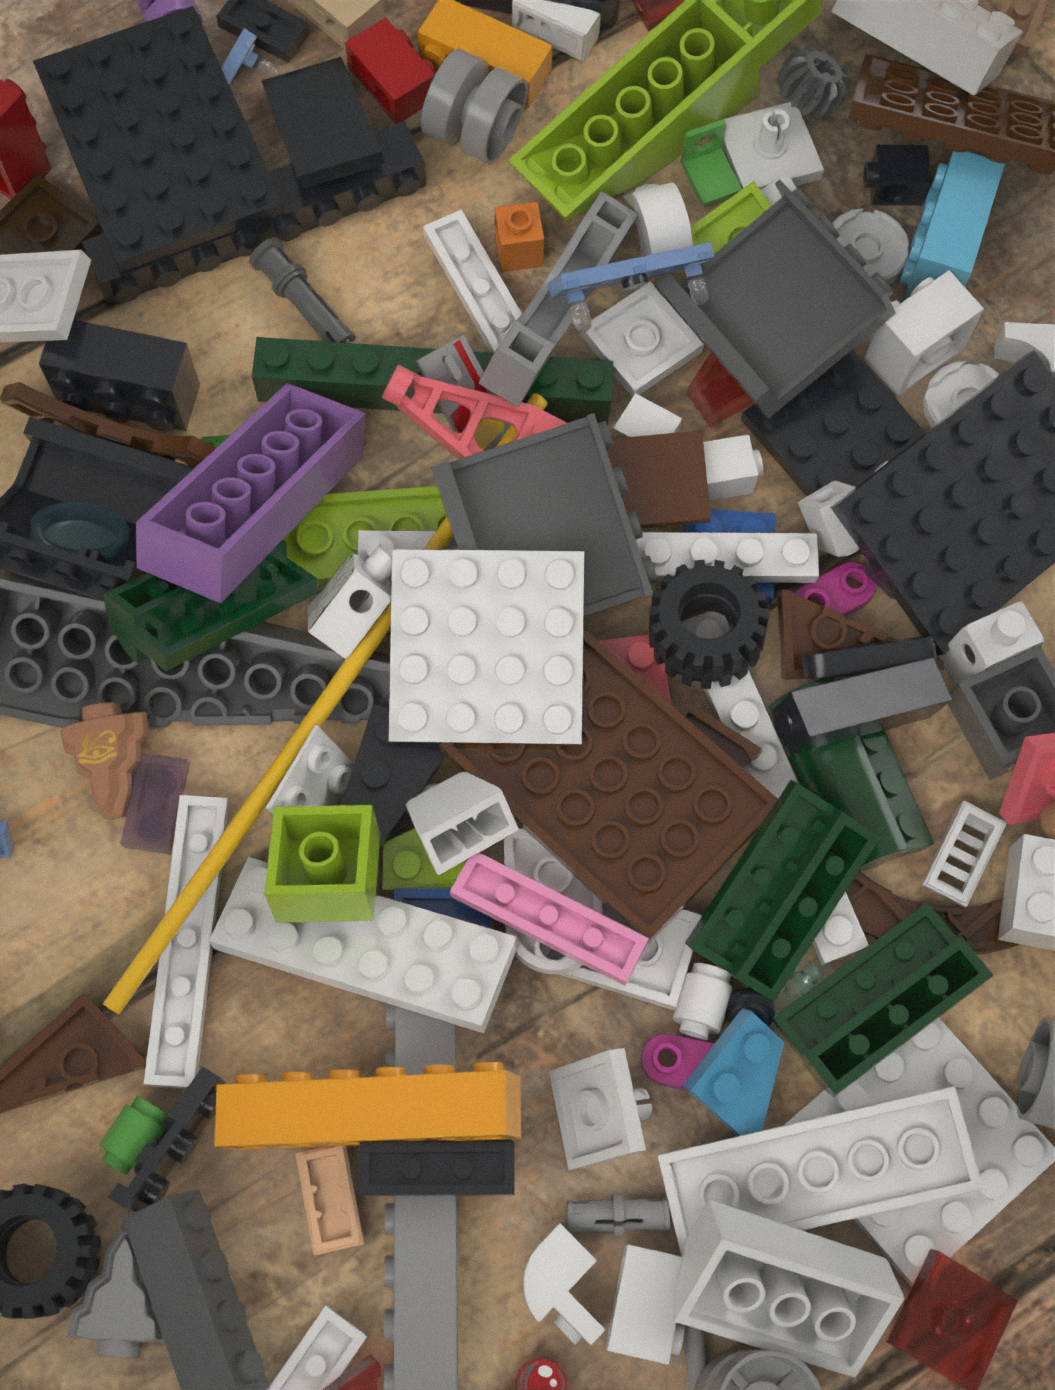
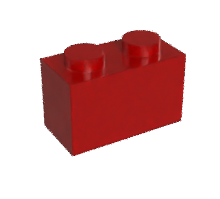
(390, 69)

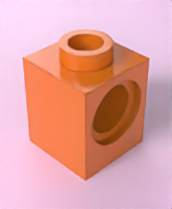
(519, 236)

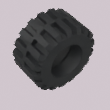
(707, 590)
(73, 1258)

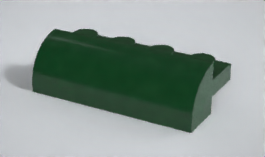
(177, 624)
(867, 785)
(782, 890)
(881, 999)

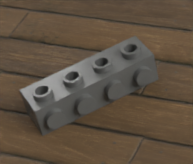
(194, 1296)

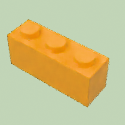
(502, 46)

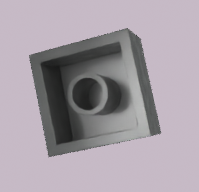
(1004, 707)

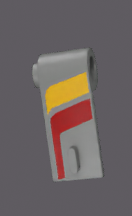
(463, 370)

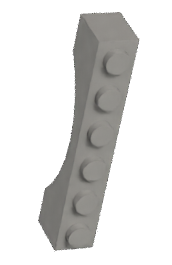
(547, 319)

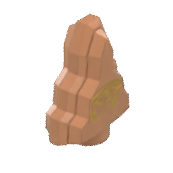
(106, 753)

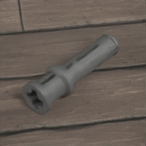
(291, 282)

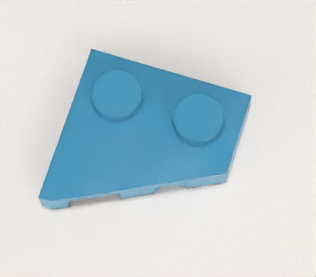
(739, 1074)

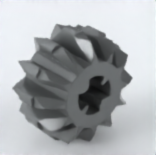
(813, 81)

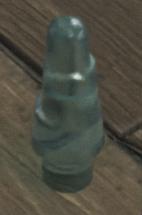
(797, 985)

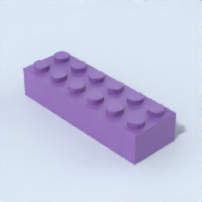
(250, 492)

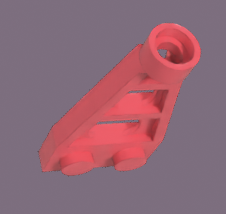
(427, 392)

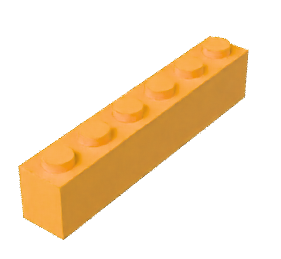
(369, 1109)

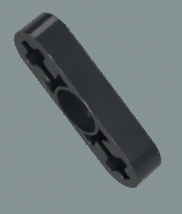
(868, 657)

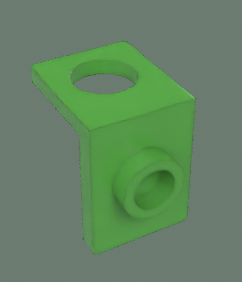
(708, 166)

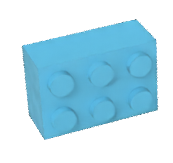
(952, 220)

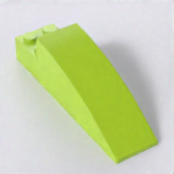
(676, 79)

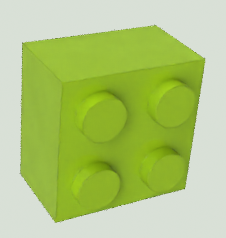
(323, 863)

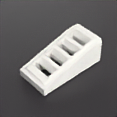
(561, 25)
(980, 820)

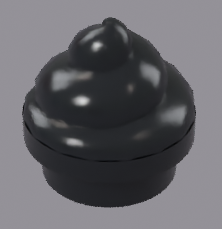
(752, 1001)

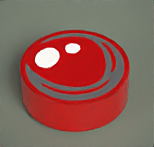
(540, 1375)

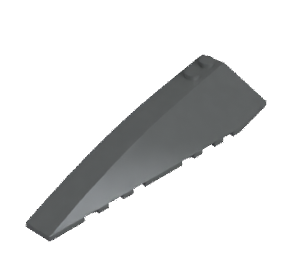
(65, 657)

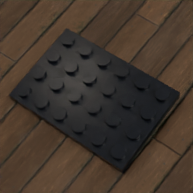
(158, 138)
(965, 506)

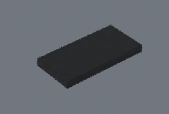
(322, 123)

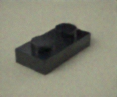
(275, 28)

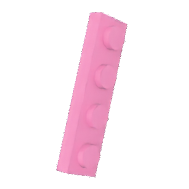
(549, 917)

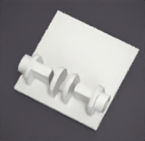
(315, 776)

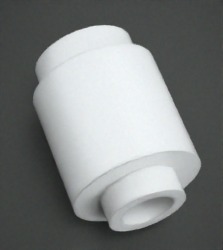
(703, 1001)

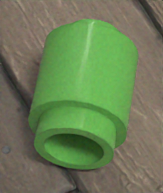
(130, 1132)

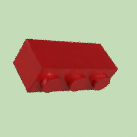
(20, 145)

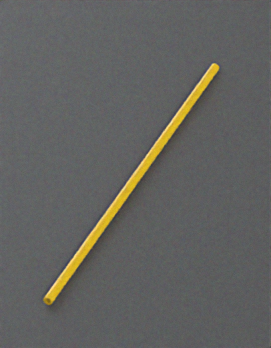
(266, 787)

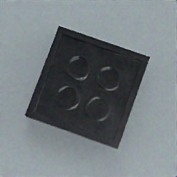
(835, 428)

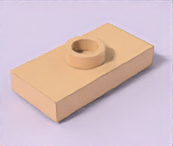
(329, 1199)

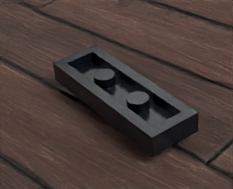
(437, 1168)

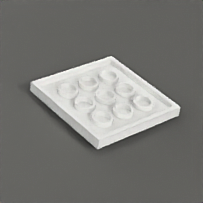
(486, 646)
(1005, 1148)

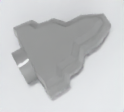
(116, 1305)

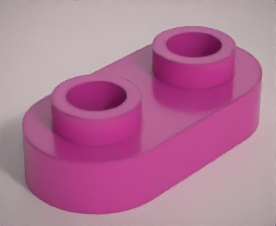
(834, 592)
(687, 1053)

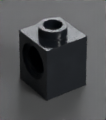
(898, 175)

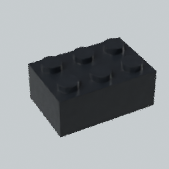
(123, 375)

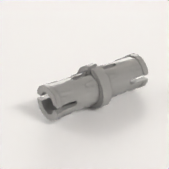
(618, 1215)

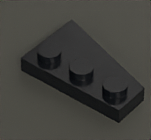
(389, 772)
(160, 1155)

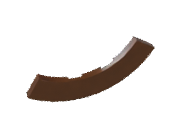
(48, 409)
(881, 911)

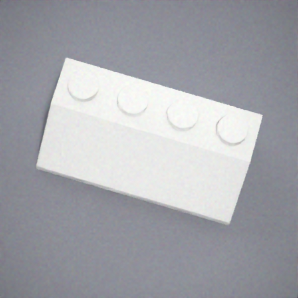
(784, 1289)

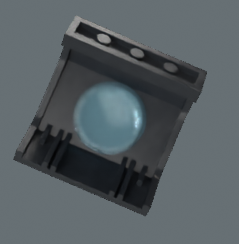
(78, 509)

